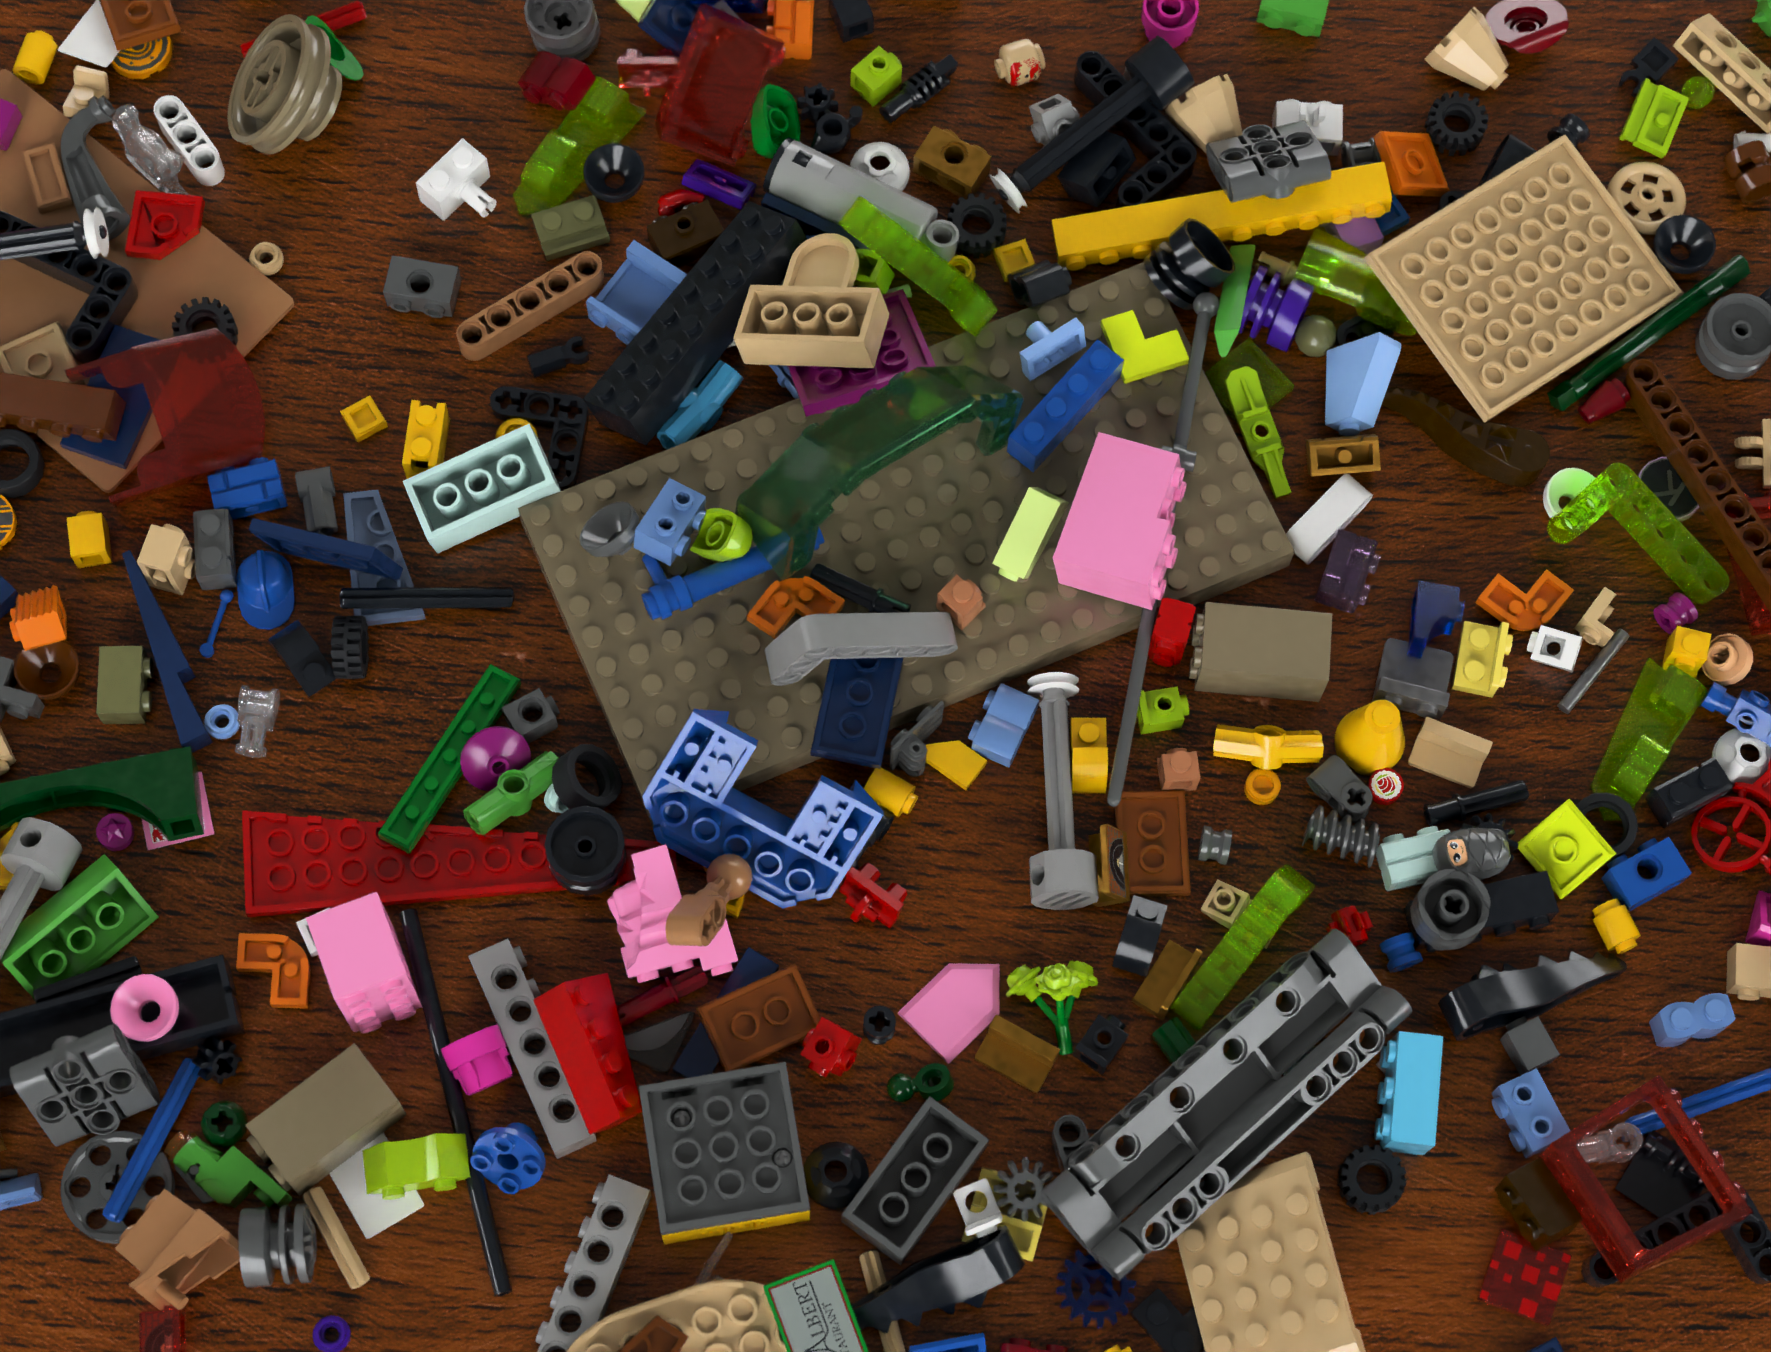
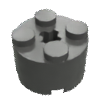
(1444, 928)

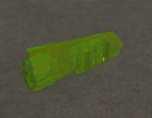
(1343, 274)
(1646, 732)

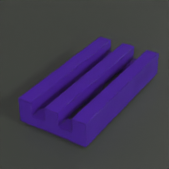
(718, 184)

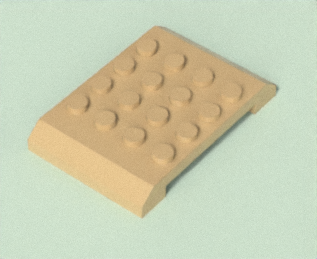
(1267, 1267)

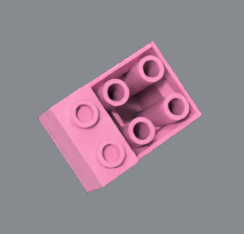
(642, 915)

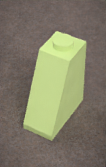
(1029, 533)

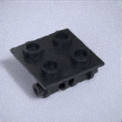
(1660, 1177)

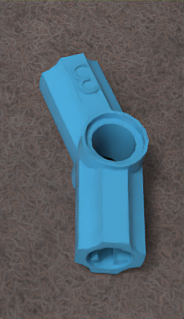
(701, 407)

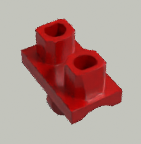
(869, 898)

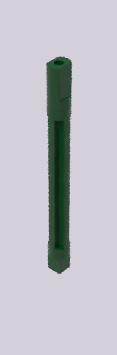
(1649, 332)

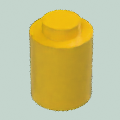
(35, 57)
(891, 792)

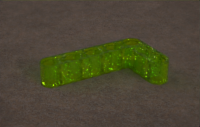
(963, 297)
(1643, 529)
(1241, 945)

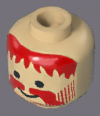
(1020, 62)

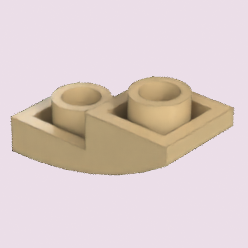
(1226, 904)

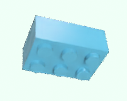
(1409, 1093)

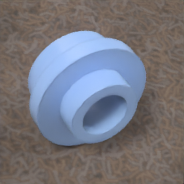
(217, 713)

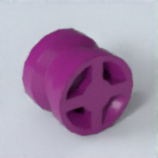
(1675, 613)

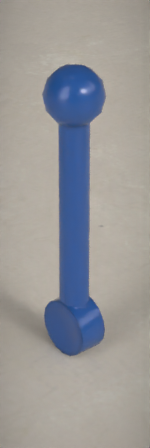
(207, 649)

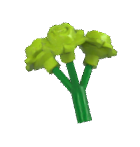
(1057, 982)

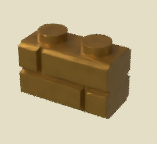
(1343, 455)

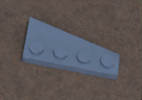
(370, 525)

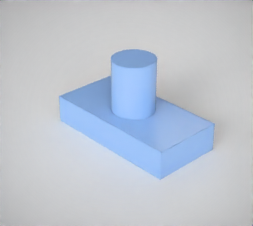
(1050, 347)

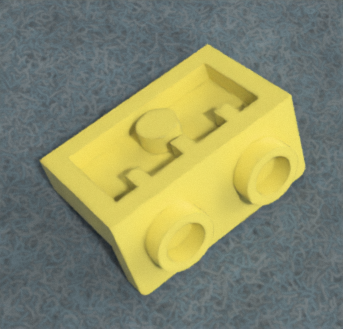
(1481, 658)

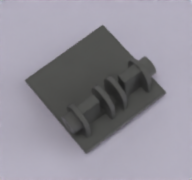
(908, 746)

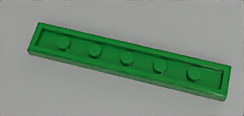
(443, 766)

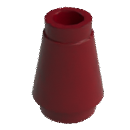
(1605, 401)

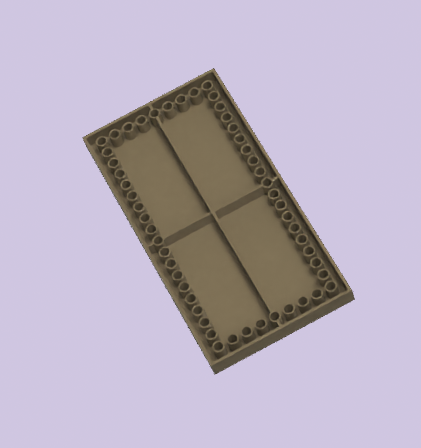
(900, 532)

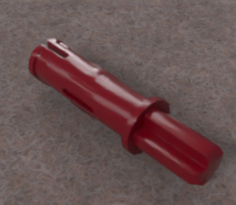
(662, 995)

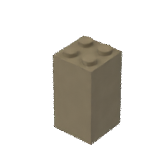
(1261, 651)
(324, 1121)

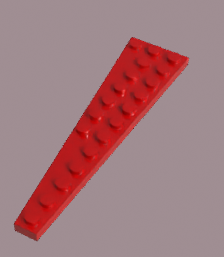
(324, 862)

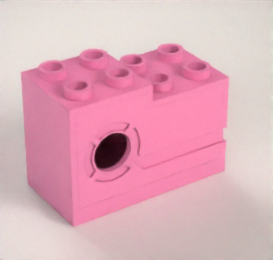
(1122, 522)

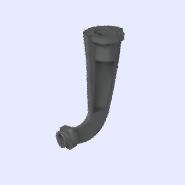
(82, 173)

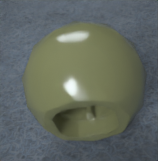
(1315, 335)

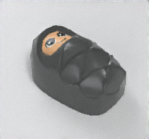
(1473, 851)

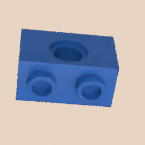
(1660, 859)

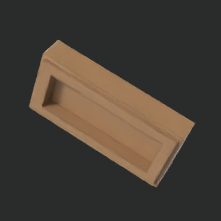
(47, 178)

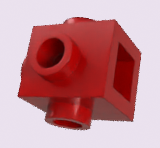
(830, 1048)

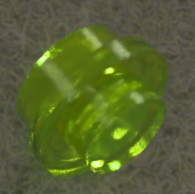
(1699, 90)

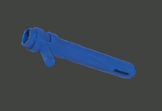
(682, 592)

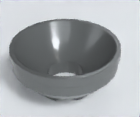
(610, 530)

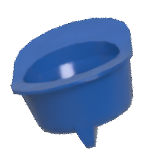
(265, 590)

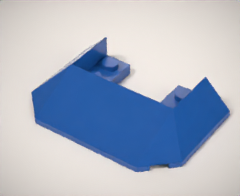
(706, 817)

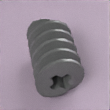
(1342, 835)

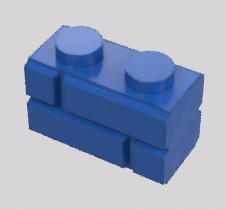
(248, 488)

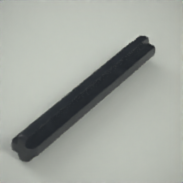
(426, 597)

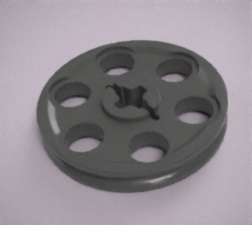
(102, 1177)

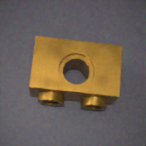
(959, 178)

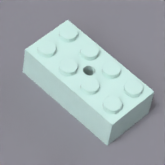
(481, 488)

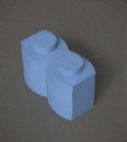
(1004, 724)
(1697, 1020)

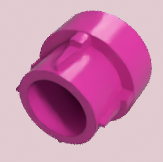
(1169, 19)
(479, 1060)

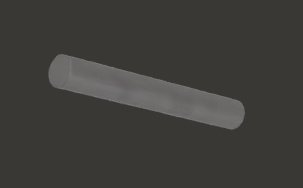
(1593, 671)

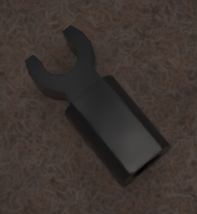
(557, 357)

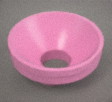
(133, 996)

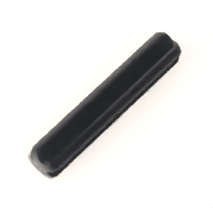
(91, 979)

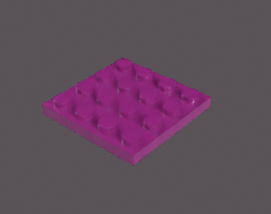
(900, 350)

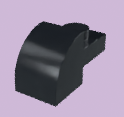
(302, 657)
(1139, 936)

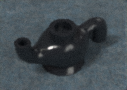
(835, 131)

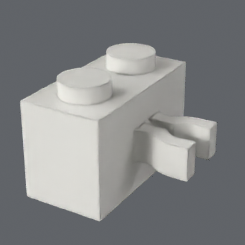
(1322, 118)

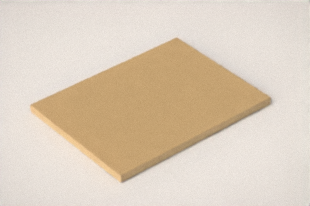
(1523, 277)

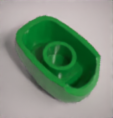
(773, 120)

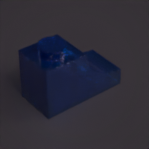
(1432, 614)

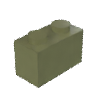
(123, 685)

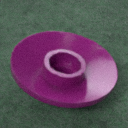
(489, 747)

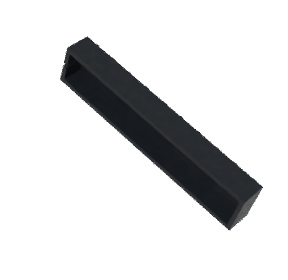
(205, 1010)

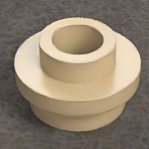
(264, 250)

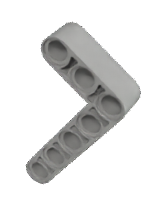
(857, 636)

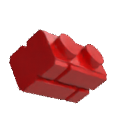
(1171, 632)

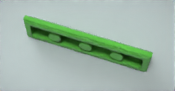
(1233, 298)

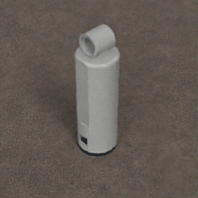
(831, 187)

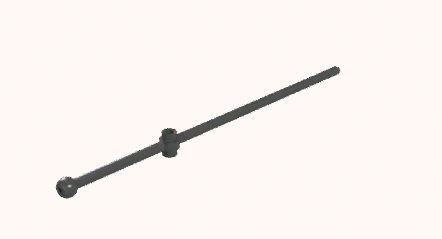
(1205, 307)

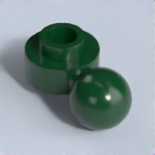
(931, 1081)

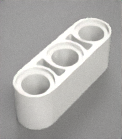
(182, 128)
(1327, 516)

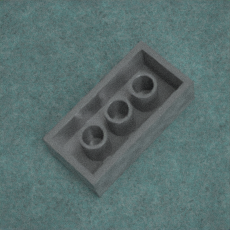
(914, 1180)

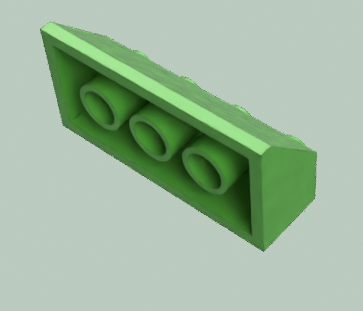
(77, 927)

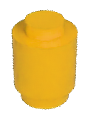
(1615, 926)

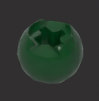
(233, 1132)

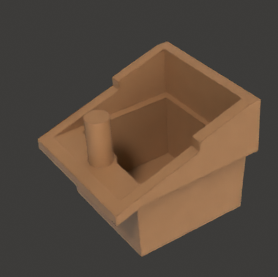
(175, 1250)

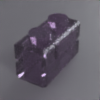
(1347, 571)

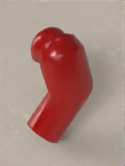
(677, 198)

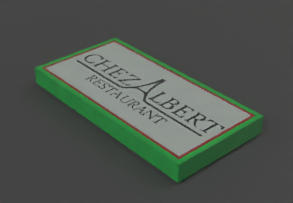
(815, 1311)

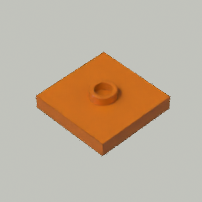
(1411, 163)

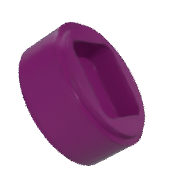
(115, 832)

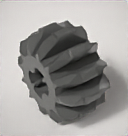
(1021, 1176)

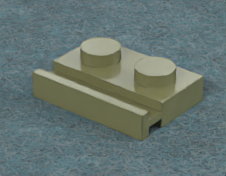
(570, 227)

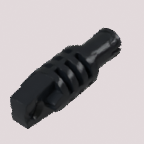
(919, 88)

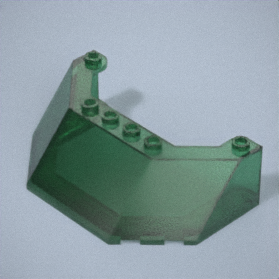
(862, 440)

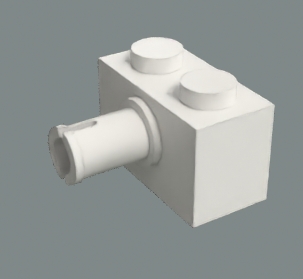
(455, 181)

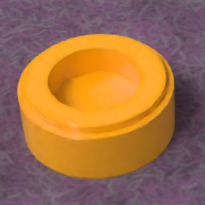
(1262, 786)

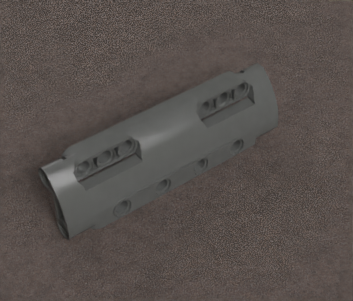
(1226, 1104)

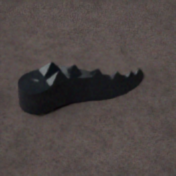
(1502, 997)
(942, 1281)

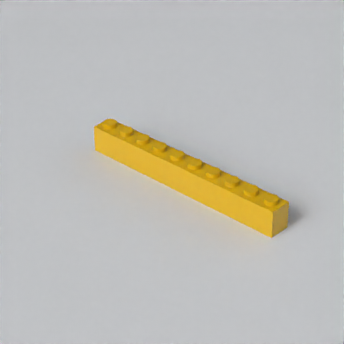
(1140, 228)

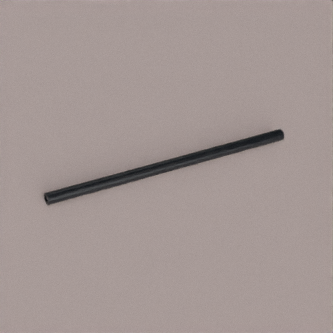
(455, 1101)

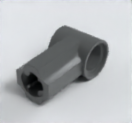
(317, 493)

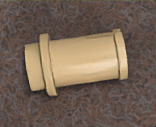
(1286, 269)

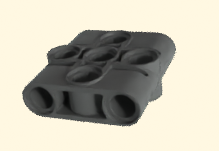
(1268, 161)
(85, 1085)

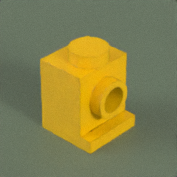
(1686, 650)

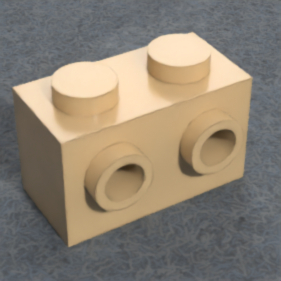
(167, 559)

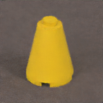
(1371, 737)

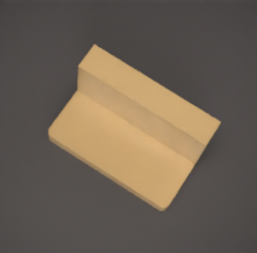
(1449, 752)

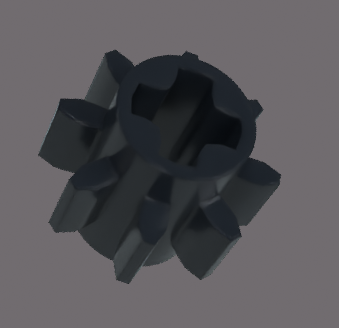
(813, 96)
(217, 1060)

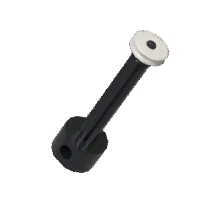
(1155, 76)
(58, 238)

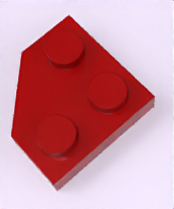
(162, 223)

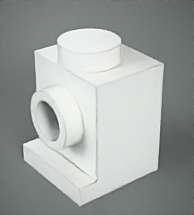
(1569, 651)

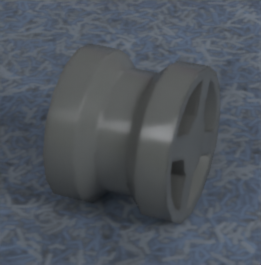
(1214, 845)

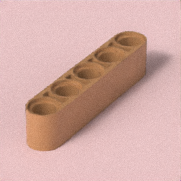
(524, 320)

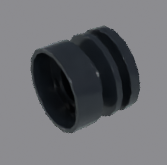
(1189, 263)

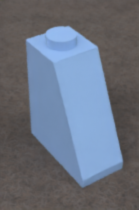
(1358, 382)

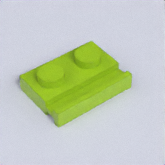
(1654, 118)

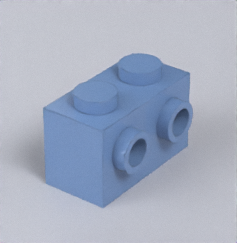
(670, 522)
(1529, 1113)

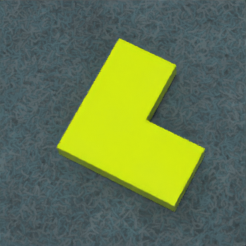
(1142, 355)

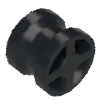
(1572, 127)

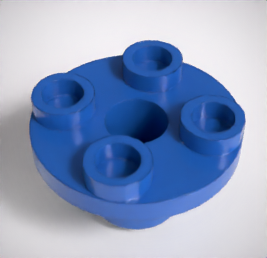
(509, 1157)

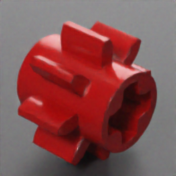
(1351, 924)

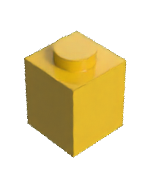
(89, 539)

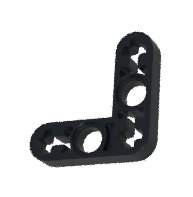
(562, 425)

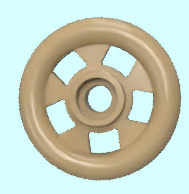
(1666, 182)

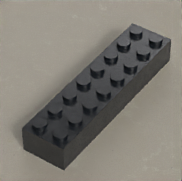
(693, 324)

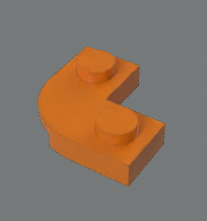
(789, 597)
(1522, 609)
(284, 959)

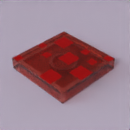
(1523, 1278)

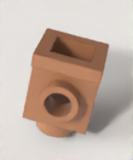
(961, 600)
(1178, 770)

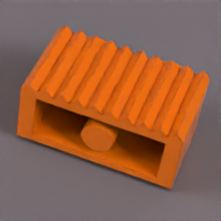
(39, 618)

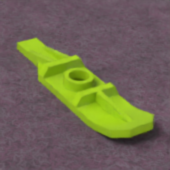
(1251, 411)

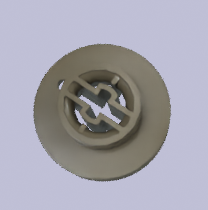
(284, 87)

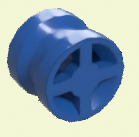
(1400, 952)

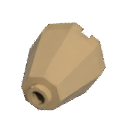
(1471, 53)
(1207, 112)

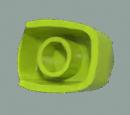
(722, 536)

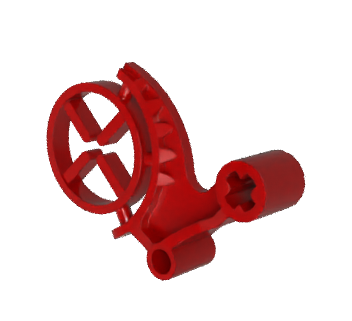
(1758, 790)

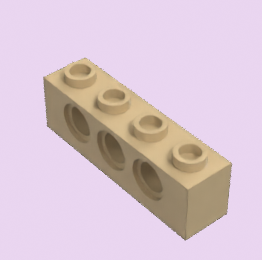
(1729, 67)

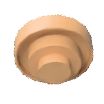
(1728, 659)

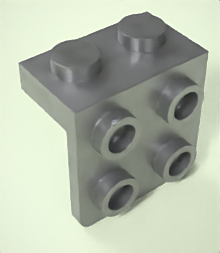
(1413, 682)

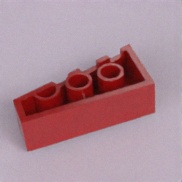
(591, 1050)

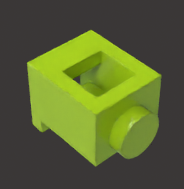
(1154, 719)

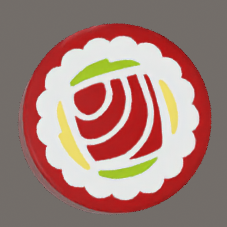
(1385, 786)

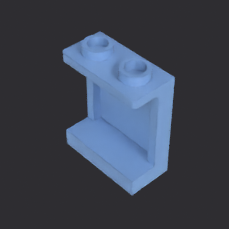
(634, 292)

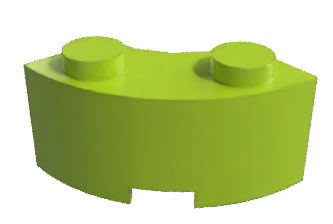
(416, 1165)

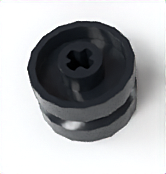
(569, 841)

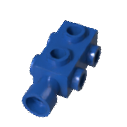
(1737, 709)

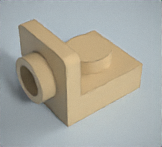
(87, 84)
(1591, 624)

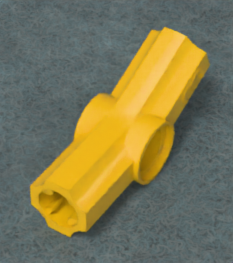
(1268, 745)

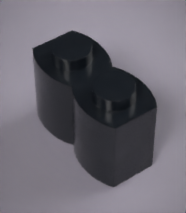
(1039, 283)

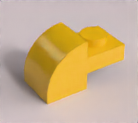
(1088, 755)

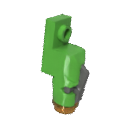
(221, 1178)

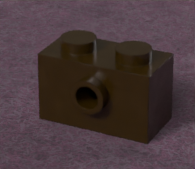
(685, 234)
(1538, 1204)

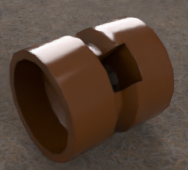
(1751, 169)

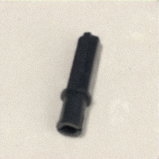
(858, 592)
(1461, 806)

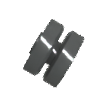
(1735, 336)

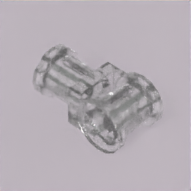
(256, 716)
(1604, 1147)

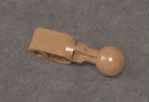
(702, 915)

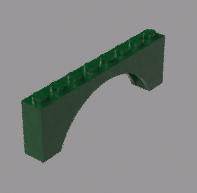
(151, 786)

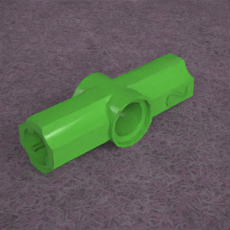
(512, 795)

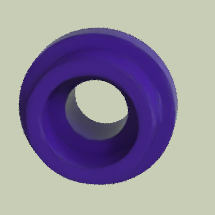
(326, 1324)

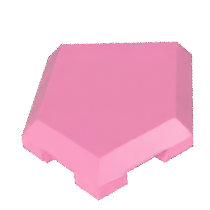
(955, 1007)

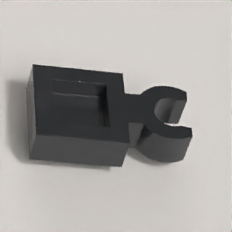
(1650, 63)

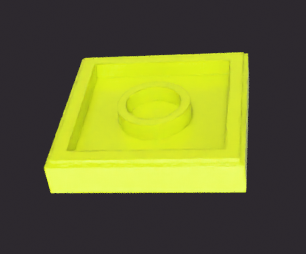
(1566, 848)

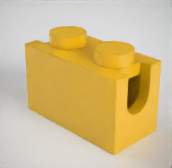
(425, 437)

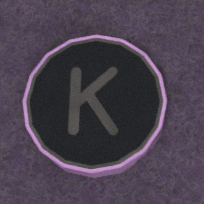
(1669, 488)

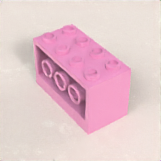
(364, 963)

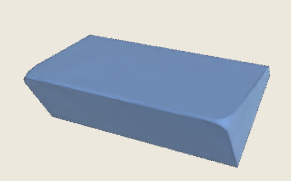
(20, 1191)

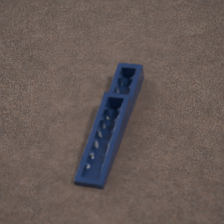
(170, 661)

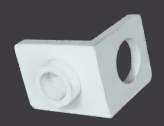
(981, 1222)

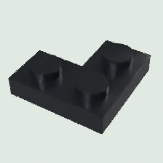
(1167, 1325)

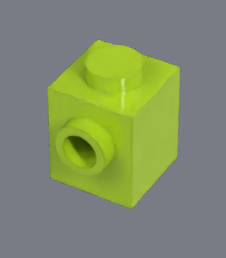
(876, 75)

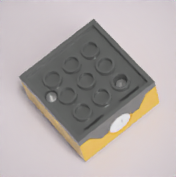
(724, 1153)

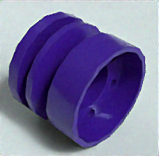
(1275, 308)

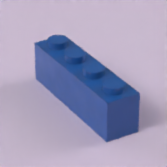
(1065, 405)

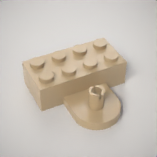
(815, 313)

